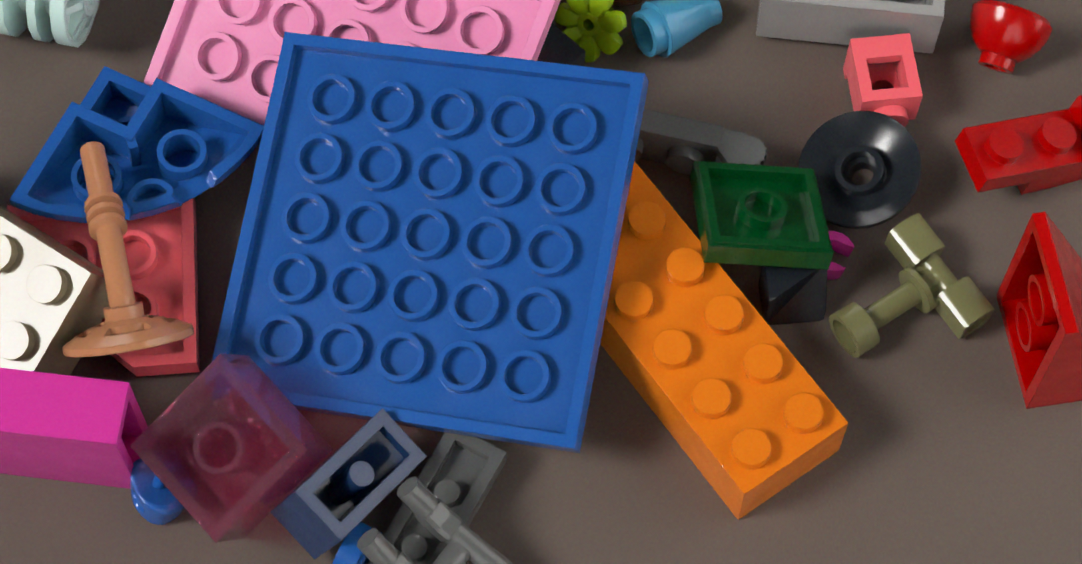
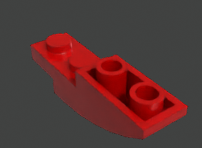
(1025, 151)

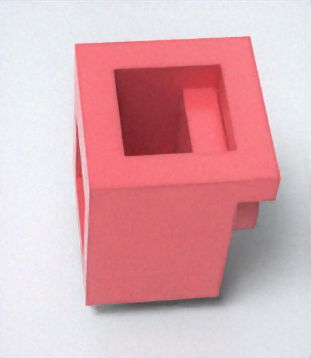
(884, 76)

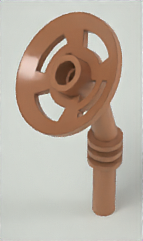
(125, 322)

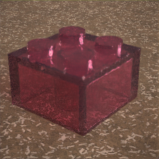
(231, 447)

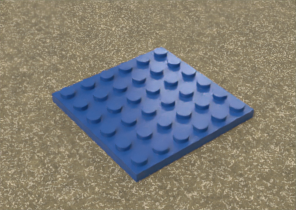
(434, 236)

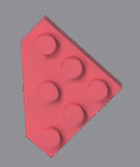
(162, 274)

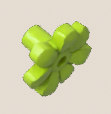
(592, 25)

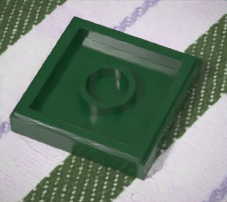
(760, 215)

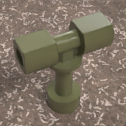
(924, 284)

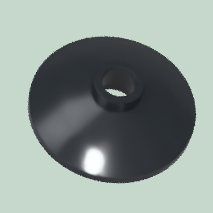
(856, 143)

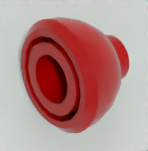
(1006, 34)

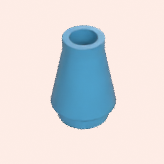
(670, 24)

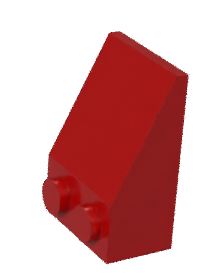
(1044, 314)

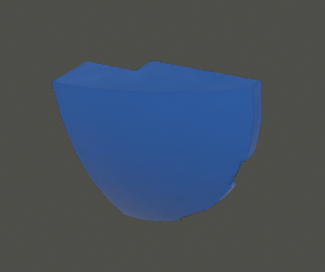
(157, 147)

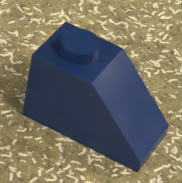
(348, 484)

